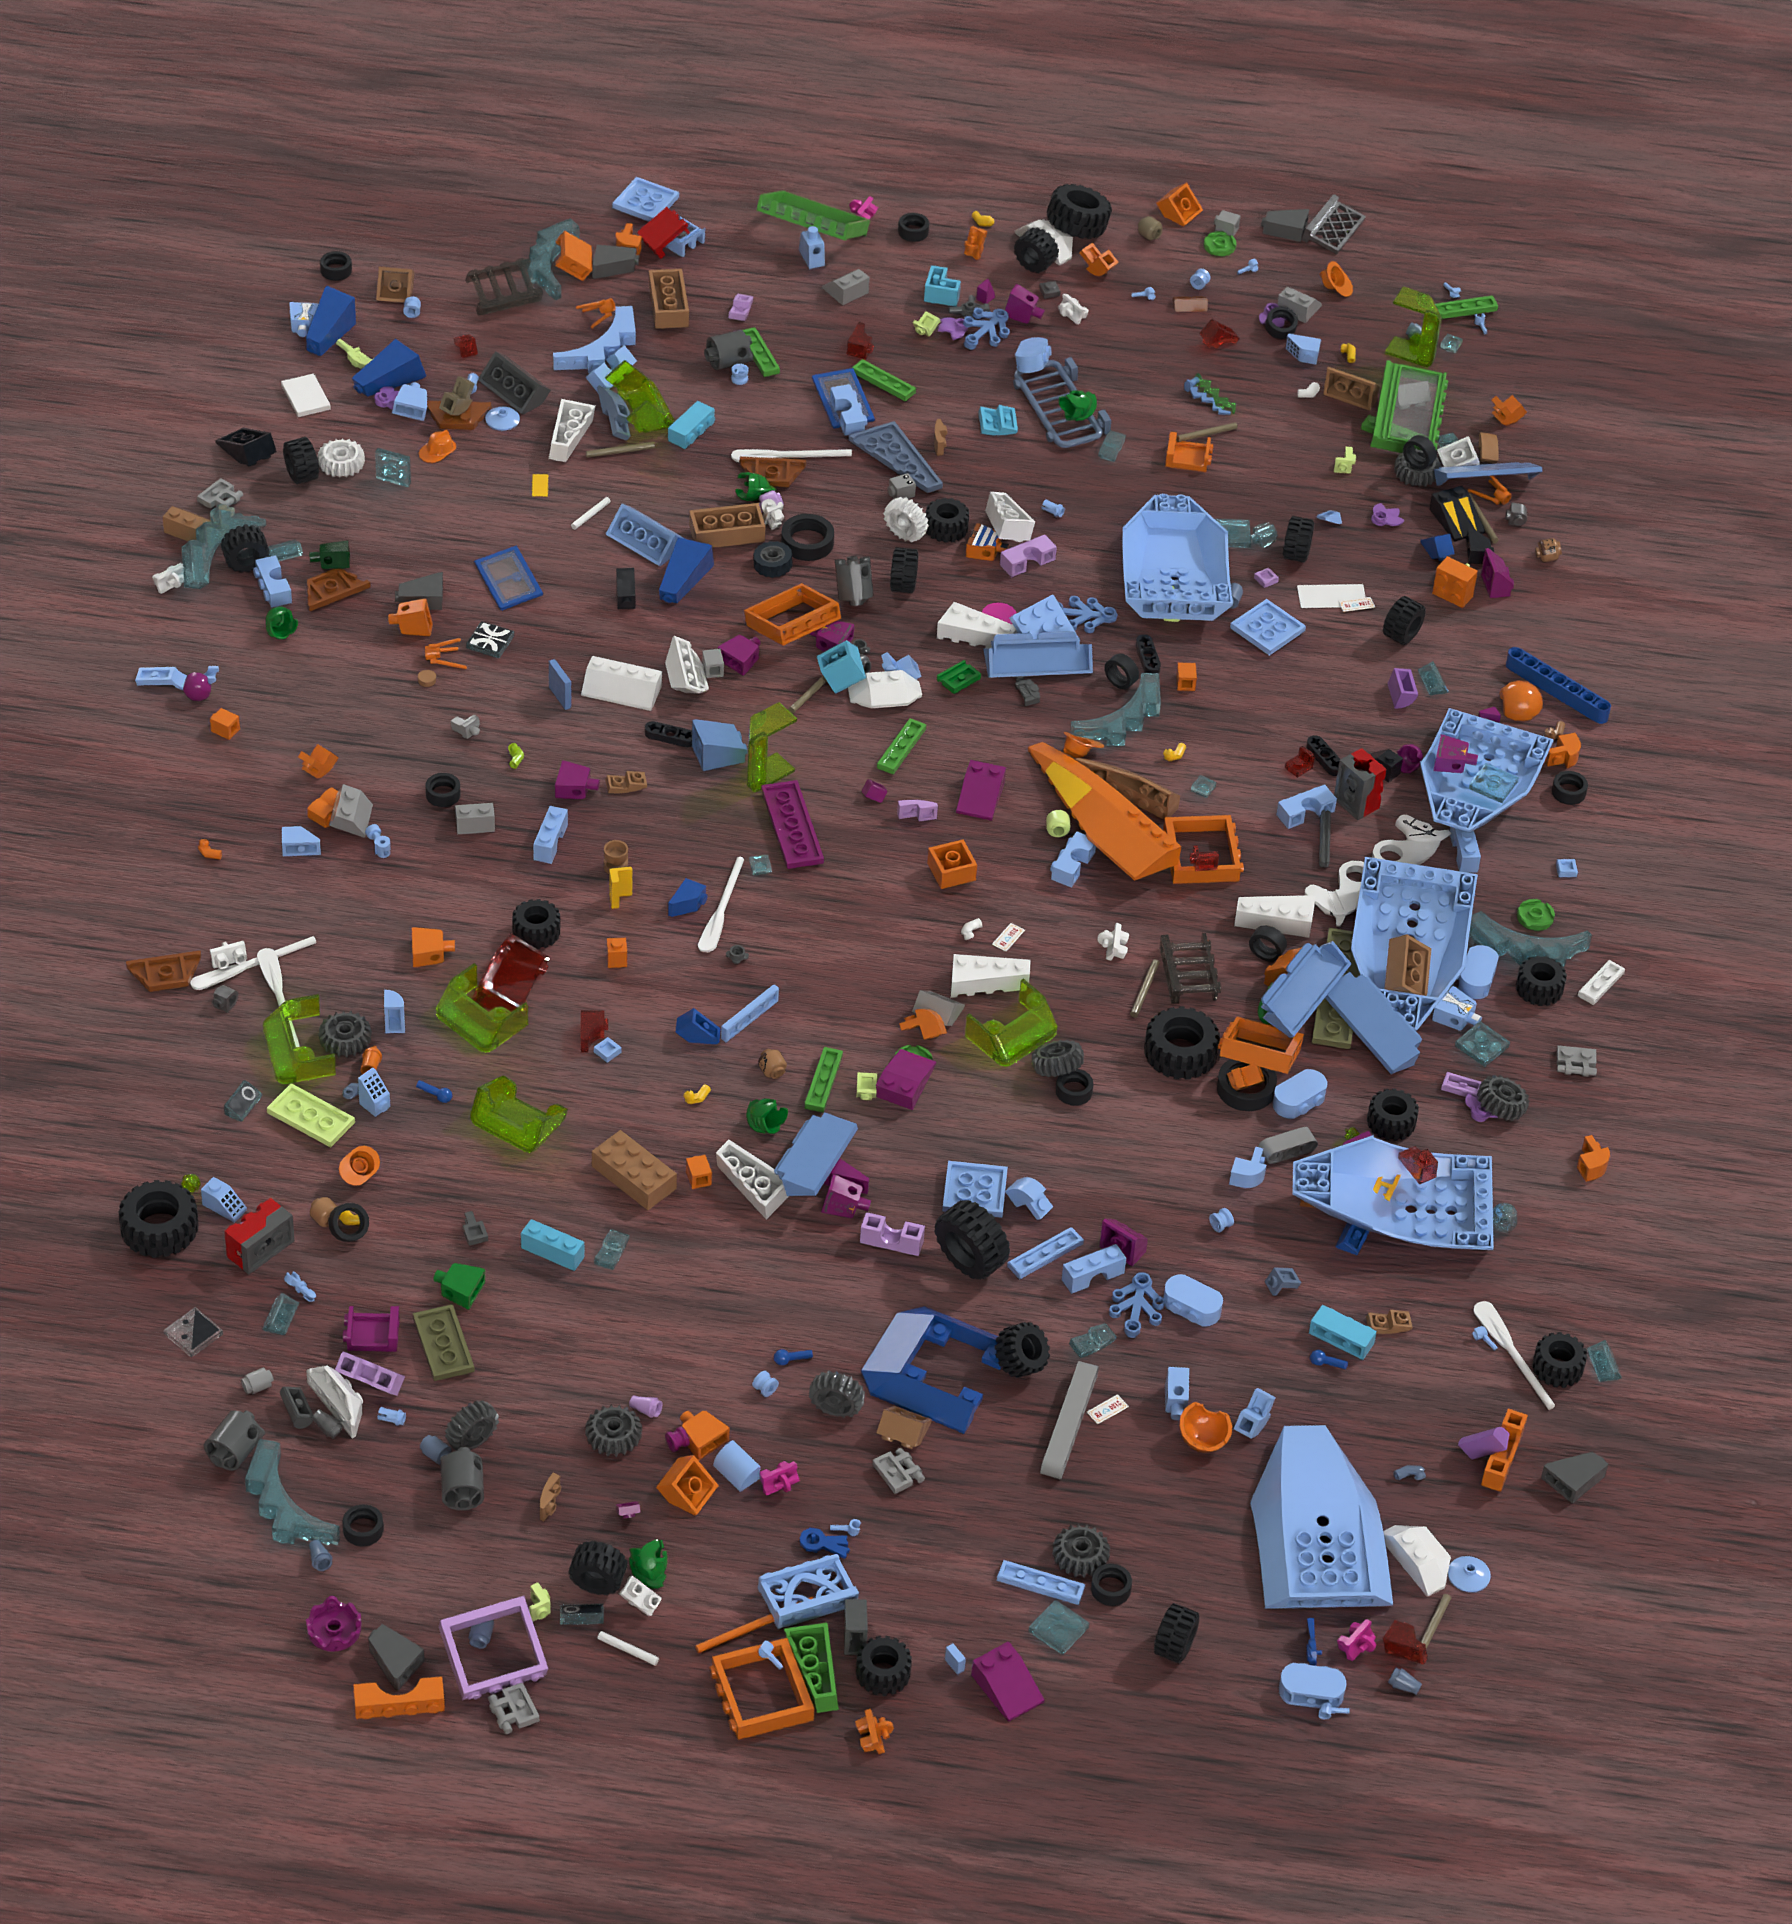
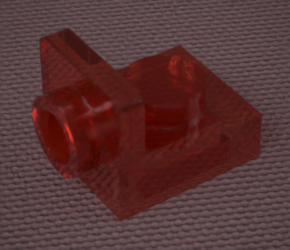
(467, 345)
(1301, 763)
(1204, 860)

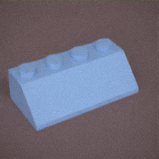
(642, 535)

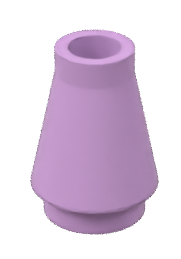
(647, 1405)

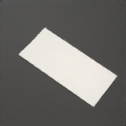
(1328, 595)

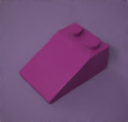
(981, 790)
(904, 1079)
(1006, 1681)

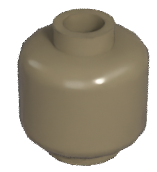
(1150, 228)

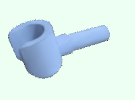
(1252, 266)
(1149, 292)
(1454, 292)
(1480, 321)
(1481, 1332)
(852, 1529)
(765, 1652)
(1326, 1710)

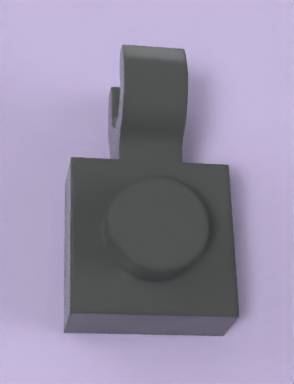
(474, 1231)

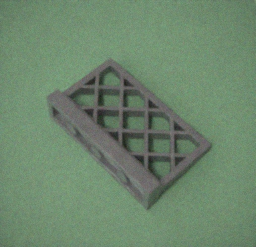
(1323, 219)

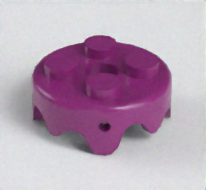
(333, 1613)

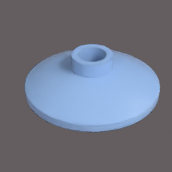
(502, 418)
(1467, 1580)

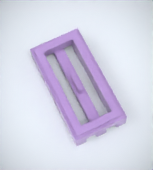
(1462, 1086)

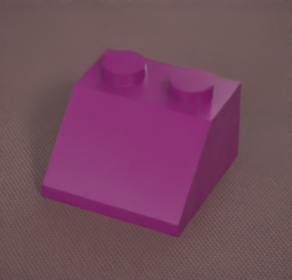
(1496, 575)
(1130, 1242)

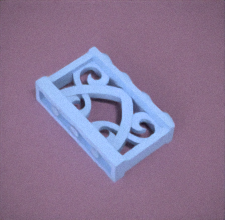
(809, 1572)

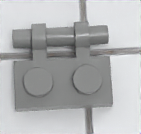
(217, 492)
(1576, 1061)
(894, 1474)
(520, 1706)

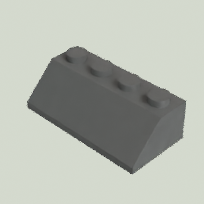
(513, 383)

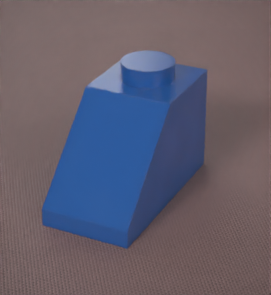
(1438, 546)
(687, 898)
(697, 1028)

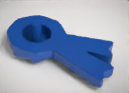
(814, 1540)
(1311, 1646)

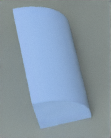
(394, 1012)
(737, 1466)

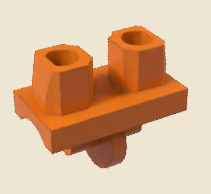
(975, 242)
(876, 1730)

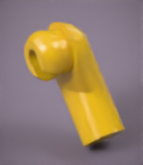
(982, 221)
(1170, 755)
(692, 1098)

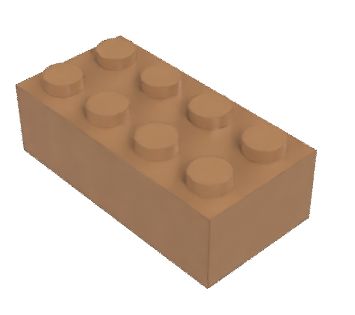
(668, 298)
(728, 525)
(634, 1170)

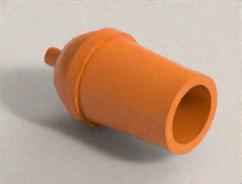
(371, 1059)

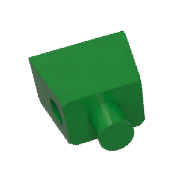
(461, 1283)

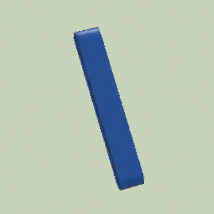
(1558, 685)

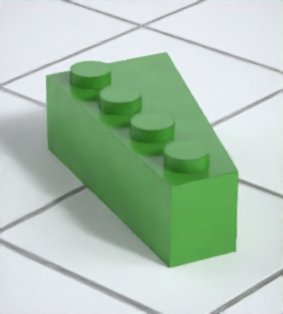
(814, 1658)

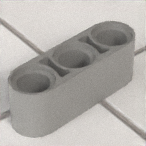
(1288, 1145)

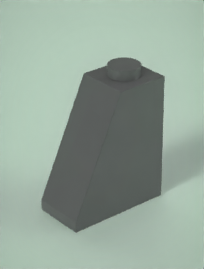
(1286, 223)
(614, 261)
(426, 587)
(1575, 1474)
(855, 1625)
(395, 1655)

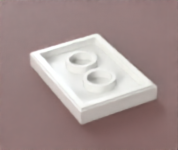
(305, 395)

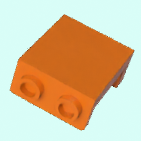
(575, 256)
(1188, 454)

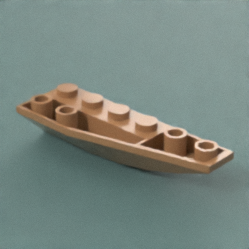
(1136, 788)

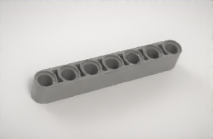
(1069, 1420)

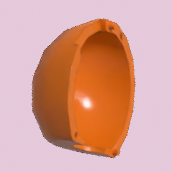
(1521, 700)
(1204, 1429)

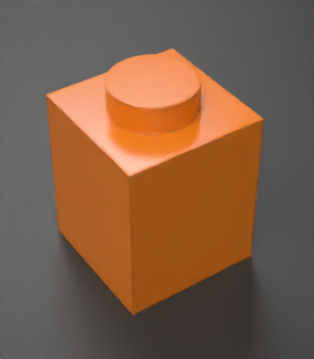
(1186, 676)
(225, 723)
(616, 952)
(698, 1171)

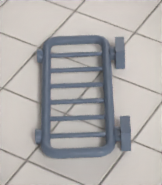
(1069, 374)

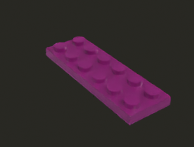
(792, 824)

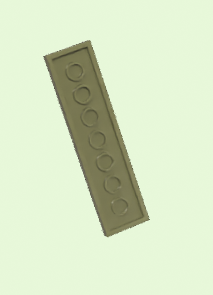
(1329, 1026)

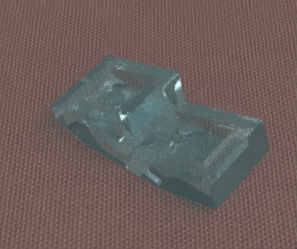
(1112, 445)
(612, 1249)
(1093, 1341)

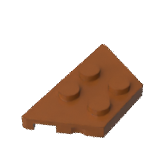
(467, 420)
(777, 471)
(332, 587)
(165, 971)

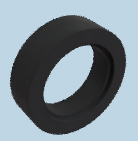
(811, 522)
(1244, 1101)

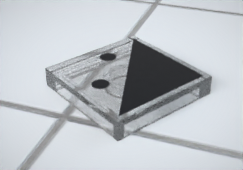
(193, 1332)

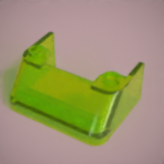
(1423, 345)
(648, 405)
(764, 769)
(473, 1022)
(1019, 1037)
(291, 1062)

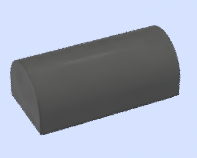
(296, 1406)

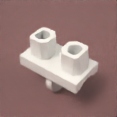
(1072, 309)
(772, 513)
(170, 578)
(1113, 940)
(228, 954)
(640, 1596)

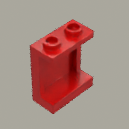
(662, 230)

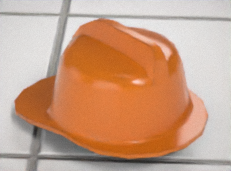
(1335, 278)
(438, 447)
(1079, 746)
(359, 1165)

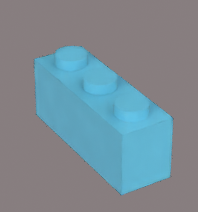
(691, 424)
(552, 1245)
(1342, 1332)

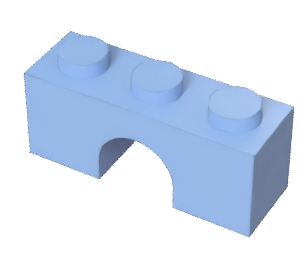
(597, 376)
(851, 418)
(269, 577)
(1292, 810)
(552, 828)
(1467, 850)
(1067, 868)
(1079, 1272)

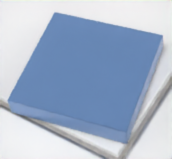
(560, 684)

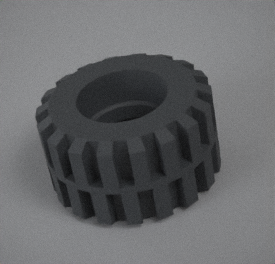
(1036, 250)
(301, 460)
(947, 520)
(243, 538)
(1298, 539)
(904, 570)
(1404, 620)
(536, 923)
(1541, 980)
(1396, 1125)
(1018, 1338)
(1555, 1371)
(597, 1568)
(1176, 1633)
(883, 1651)

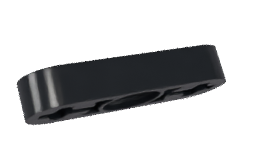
(1149, 649)
(656, 734)
(1323, 748)

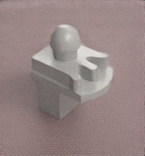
(466, 727)

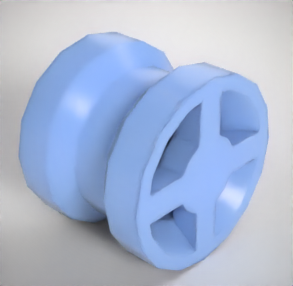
(1200, 279)
(412, 307)
(739, 374)
(1221, 1220)
(765, 1383)

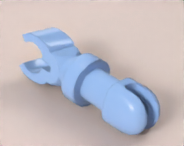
(300, 1286)

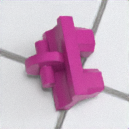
(857, 207)
(780, 1478)
(1360, 1639)

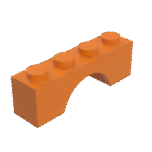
(1500, 1462)
(424, 1698)

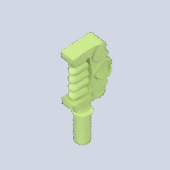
(354, 355)

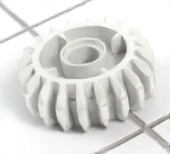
(341, 458)
(906, 519)

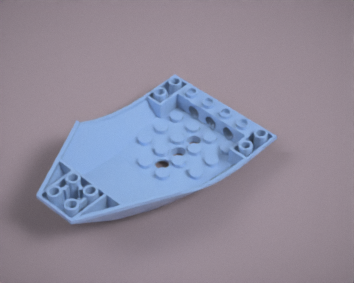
(1180, 541)
(1509, 750)
(1441, 921)
(1343, 1185)
(1309, 1480)

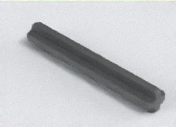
(1324, 849)

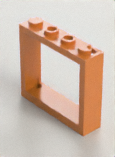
(825, 612)
(1224, 873)
(1259, 1055)
(772, 1721)

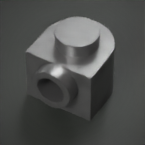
(1516, 514)
(224, 998)

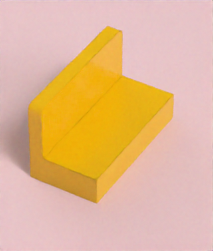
(619, 884)

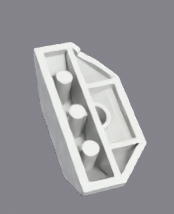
(1063, 240)
(685, 668)
(885, 690)
(337, 1396)
(1419, 1555)

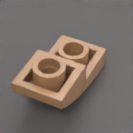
(939, 437)
(1488, 448)
(630, 782)
(1393, 1322)
(550, 1491)

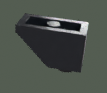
(1476, 545)
(625, 588)
(1390, 761)

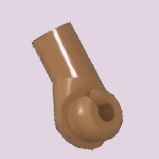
(1559, 730)

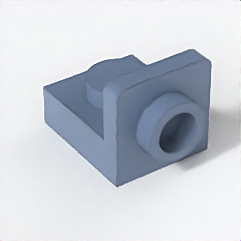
(1282, 1278)

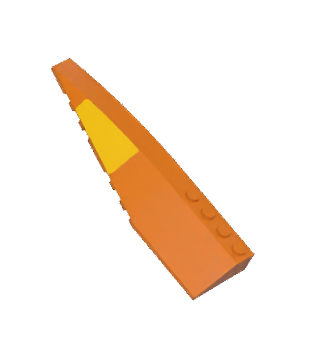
(1108, 816)

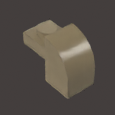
(459, 399)

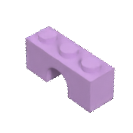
(1038, 549)
(877, 1233)
(369, 1373)

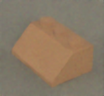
(1350, 389)
(182, 523)
(1408, 965)

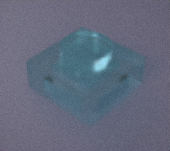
(1451, 343)
(1447, 439)
(1203, 786)
(760, 865)

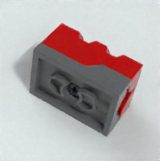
(1359, 784)
(259, 1236)

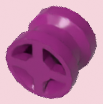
(677, 1439)

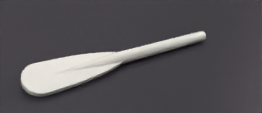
(788, 454)
(713, 929)
(271, 970)
(214, 977)
(1496, 1328)

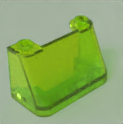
(511, 1119)

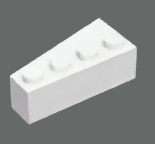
(570, 427)
(1009, 518)
(971, 626)
(1286, 913)
(987, 974)
(752, 1178)

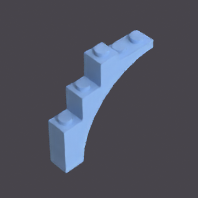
(593, 355)

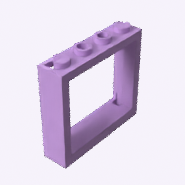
(483, 1615)

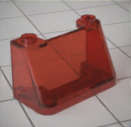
(510, 975)

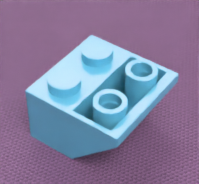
(841, 666)

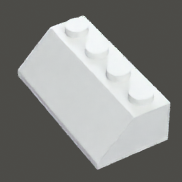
(622, 683)

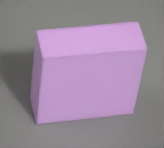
(1266, 577)

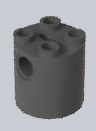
(728, 349)
(854, 580)
(233, 1440)
(462, 1479)

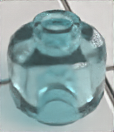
(1264, 534)
(1504, 1217)

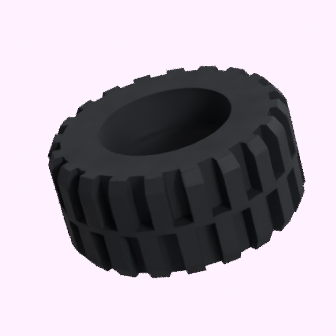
(1079, 211)
(1176, 1060)
(155, 1199)
(972, 1239)

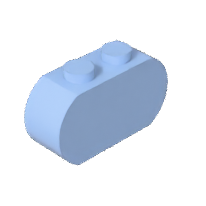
(1032, 355)
(1478, 971)
(1300, 1094)
(1193, 1300)
(1311, 1685)

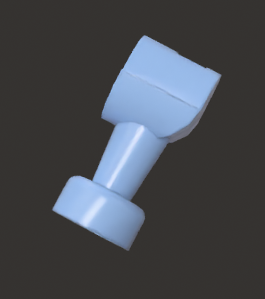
(381, 843)

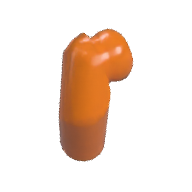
(207, 852)

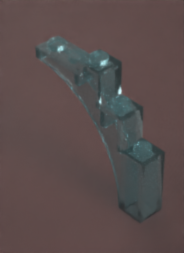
(544, 254)
(199, 553)
(1128, 718)
(1521, 946)
(274, 1503)

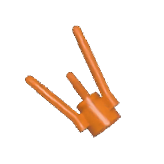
(605, 306)
(1501, 494)
(434, 651)

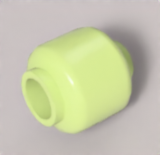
(1058, 823)

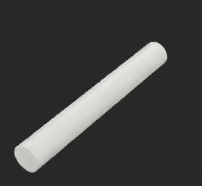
(590, 513)
(628, 1648)

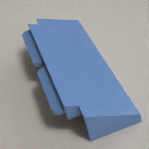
(1445, 473)
(1047, 655)
(1307, 983)
(1375, 1021)
(814, 1154)

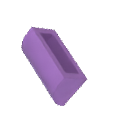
(1402, 688)
(1485, 1442)

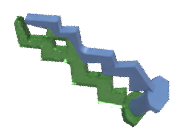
(1197, 380)

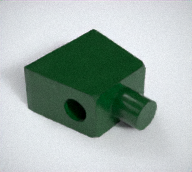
(332, 555)

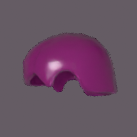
(196, 687)
(1411, 757)

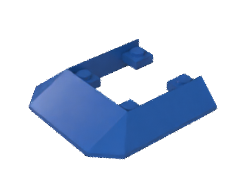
(896, 1381)

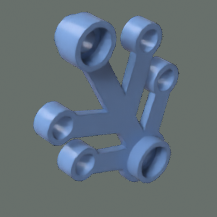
(998, 317)
(1084, 612)
(1140, 1283)

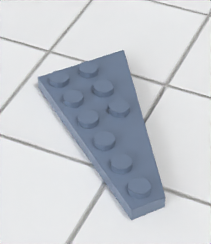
(896, 451)

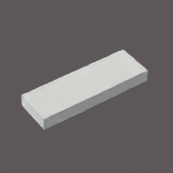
(1601, 982)

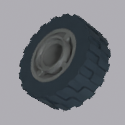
(772, 559)

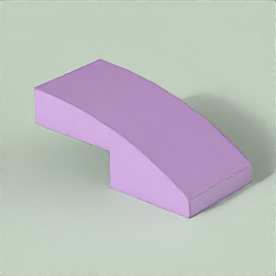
(741, 307)
(922, 809)

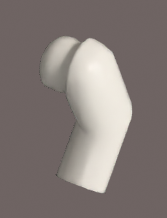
(1310, 392)
(969, 927)

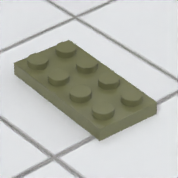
(443, 1342)

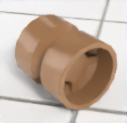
(615, 855)

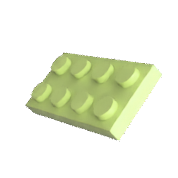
(311, 1115)

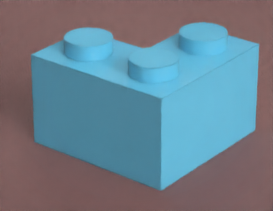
(940, 289)

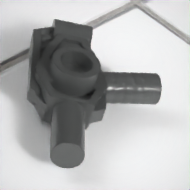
(968, 307)

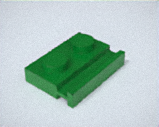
(959, 677)

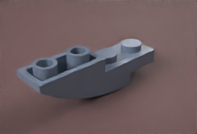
(617, 410)

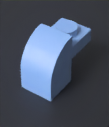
(906, 664)
(1248, 1173)
(1030, 1193)
(1256, 1415)

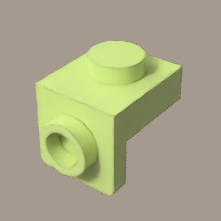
(926, 324)
(1344, 465)
(866, 1085)
(541, 1602)

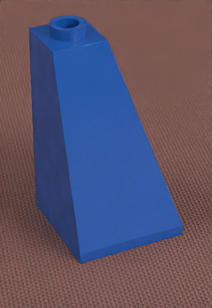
(331, 320)
(391, 367)
(686, 567)

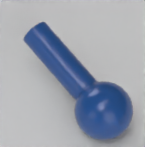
(443, 1095)
(783, 1357)
(1318, 1357)

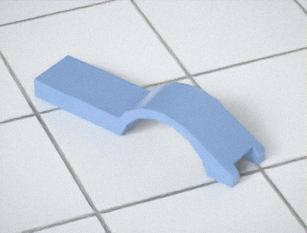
(169, 676)

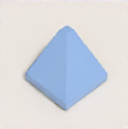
(1331, 516)

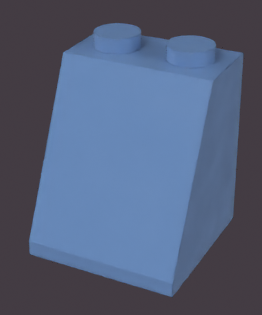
(717, 744)

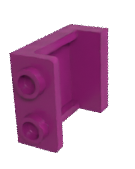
(372, 1330)

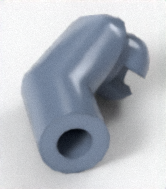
(351, 1091)
(1417, 1471)

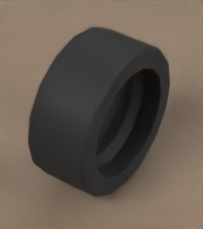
(913, 234)
(336, 257)
(1282, 312)
(1426, 446)
(1127, 665)
(1572, 778)
(443, 779)
(1263, 951)
(1075, 1098)
(333, 1222)
(365, 1538)
(1112, 1571)

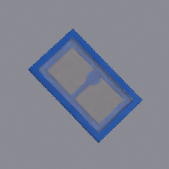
(825, 381)
(508, 578)

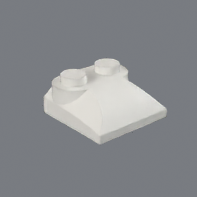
(1458, 454)

